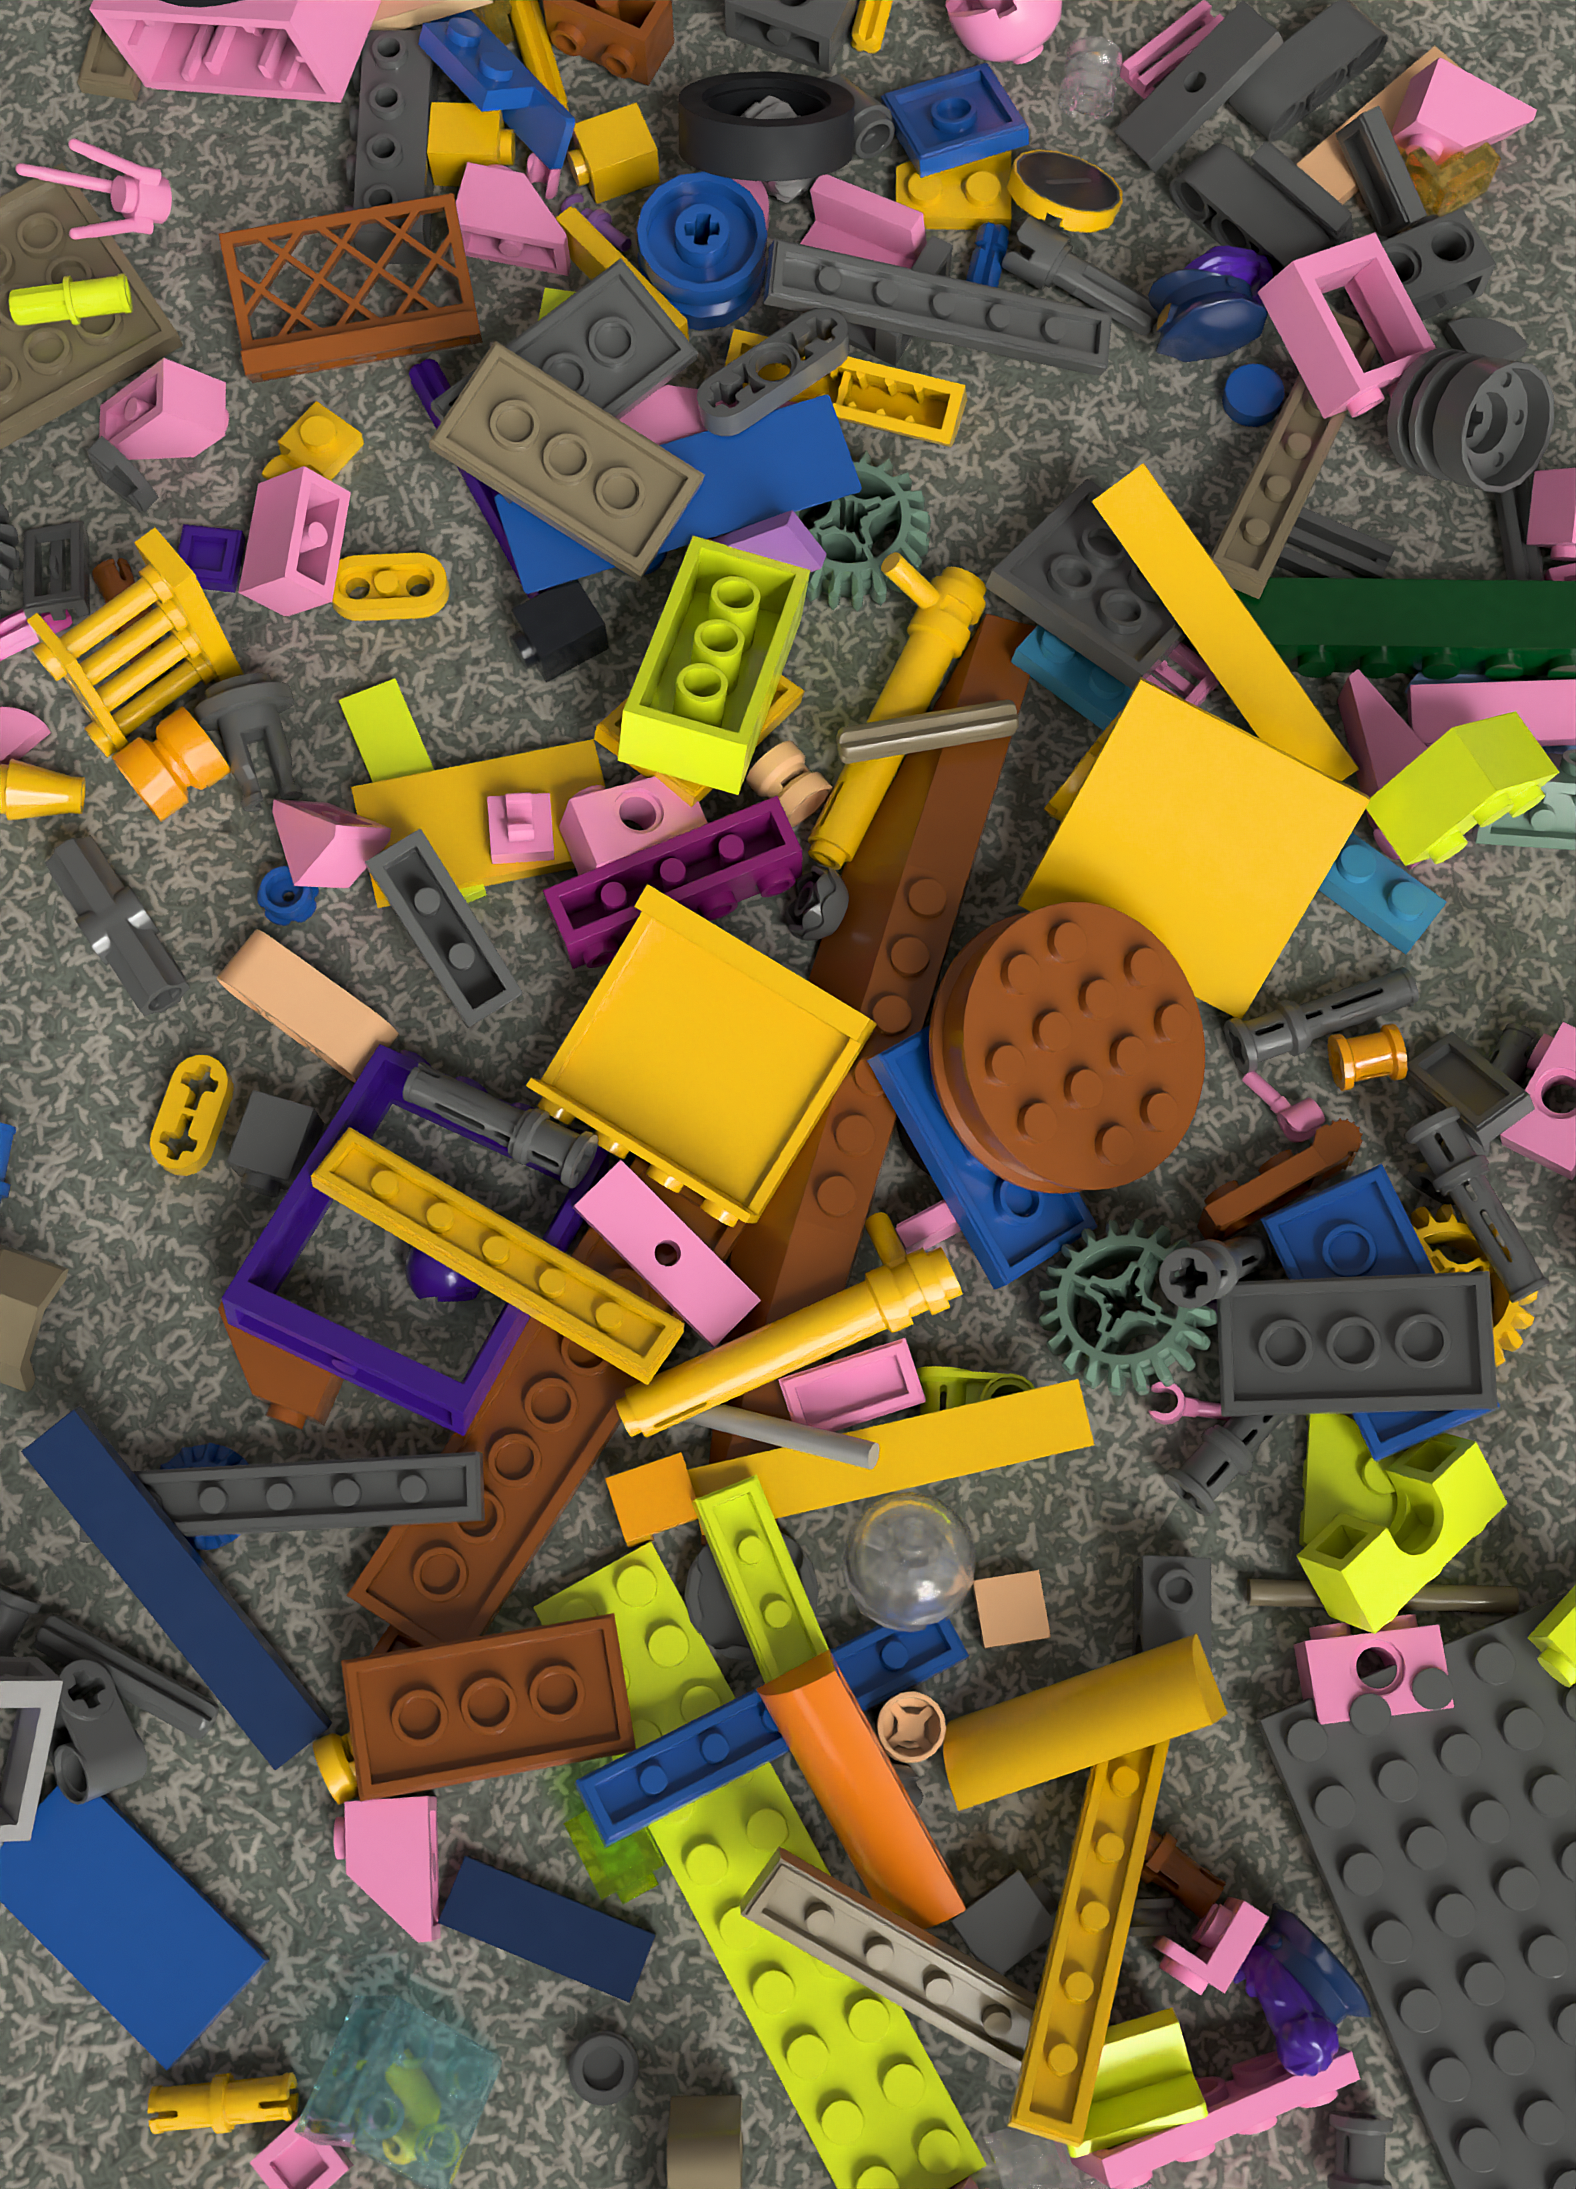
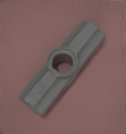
(117, 925)

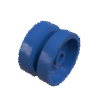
(704, 247)

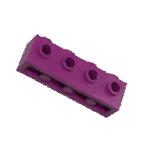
(699, 869)

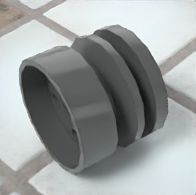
(1471, 419)

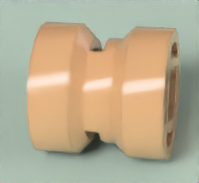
(785, 775)
(916, 1720)

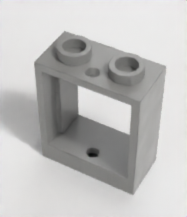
(35, 1692)

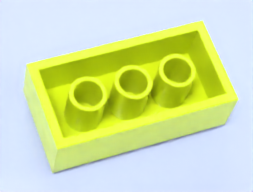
(713, 665)

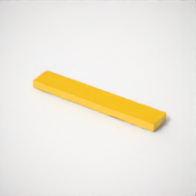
(1219, 623)
(498, 1255)
(916, 1451)
(1087, 1947)

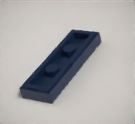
(547, 1928)

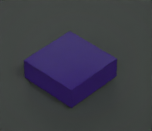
(213, 555)

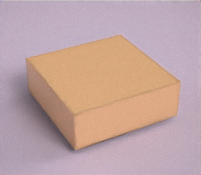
(1011, 1609)

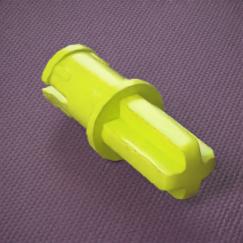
(70, 300)

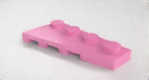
(1239, 2106)

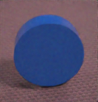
(1253, 395)

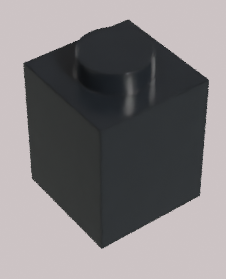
(558, 630)

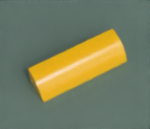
(876, 395)
(1081, 1722)

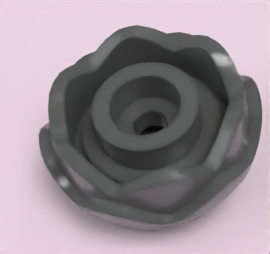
(819, 904)

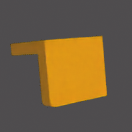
(652, 1498)

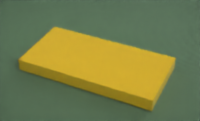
(454, 809)

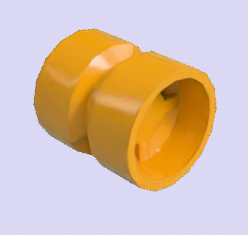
(171, 763)

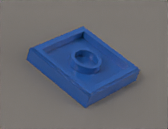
(955, 119)

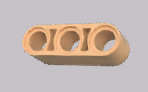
(306, 1005)

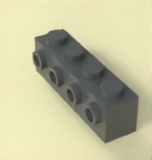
(392, 137)

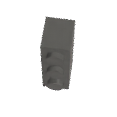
(443, 928)

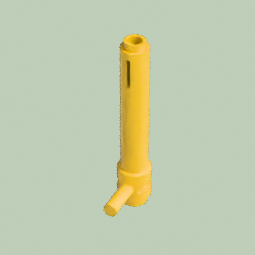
(936, 637)
(883, 1301)

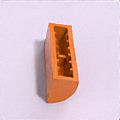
(861, 1792)

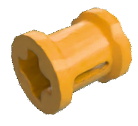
(1367, 1056)

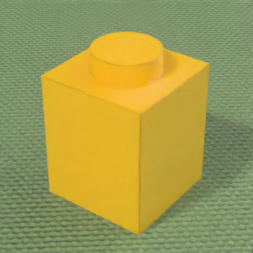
(464, 135)
(614, 154)

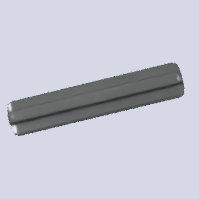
(131, 1677)

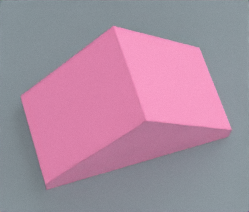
(326, 842)

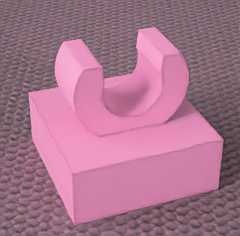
(520, 827)

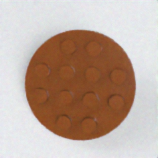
(1067, 1049)

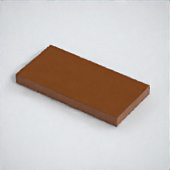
(487, 1707)

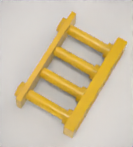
(179, 609)

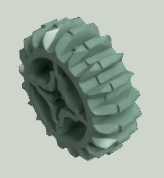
(881, 506)
(1116, 1331)

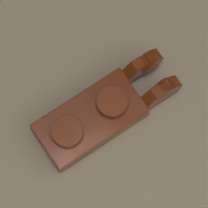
(1281, 1181)

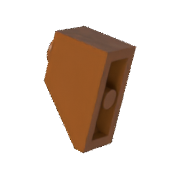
(284, 1381)

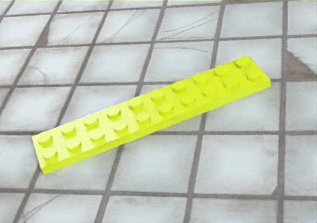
(833, 2042)

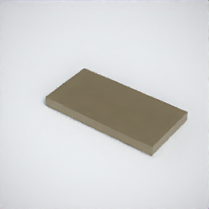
(566, 461)

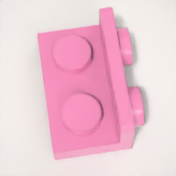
(1224, 1940)

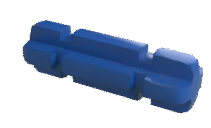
(988, 255)

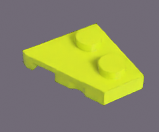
(1343, 1477)

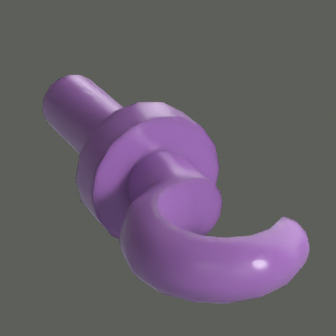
(601, 221)

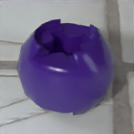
(433, 1279)

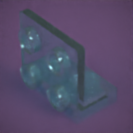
(401, 2090)

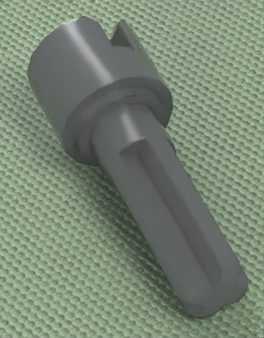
(1056, 264)

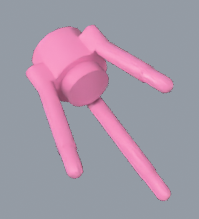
(139, 195)

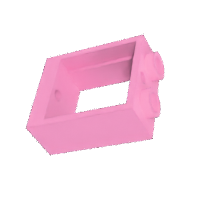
(1315, 339)

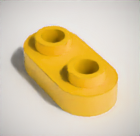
(389, 584)

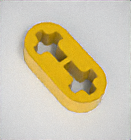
(178, 1109)

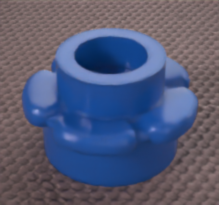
(271, 894)

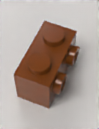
(617, 34)

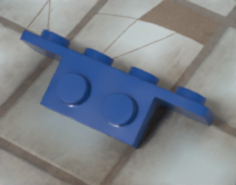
(499, 81)

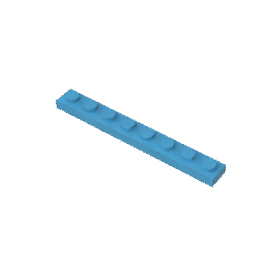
(1360, 877)

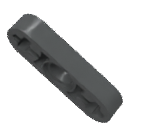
(765, 396)

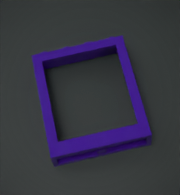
(257, 1310)

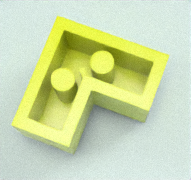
(1459, 782)

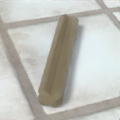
(927, 731)

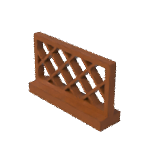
(358, 341)

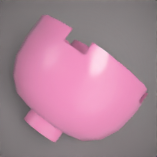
(1004, 28)

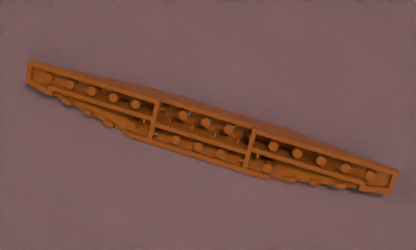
(887, 966)

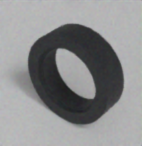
(766, 149)

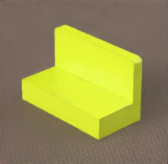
(1141, 2084)

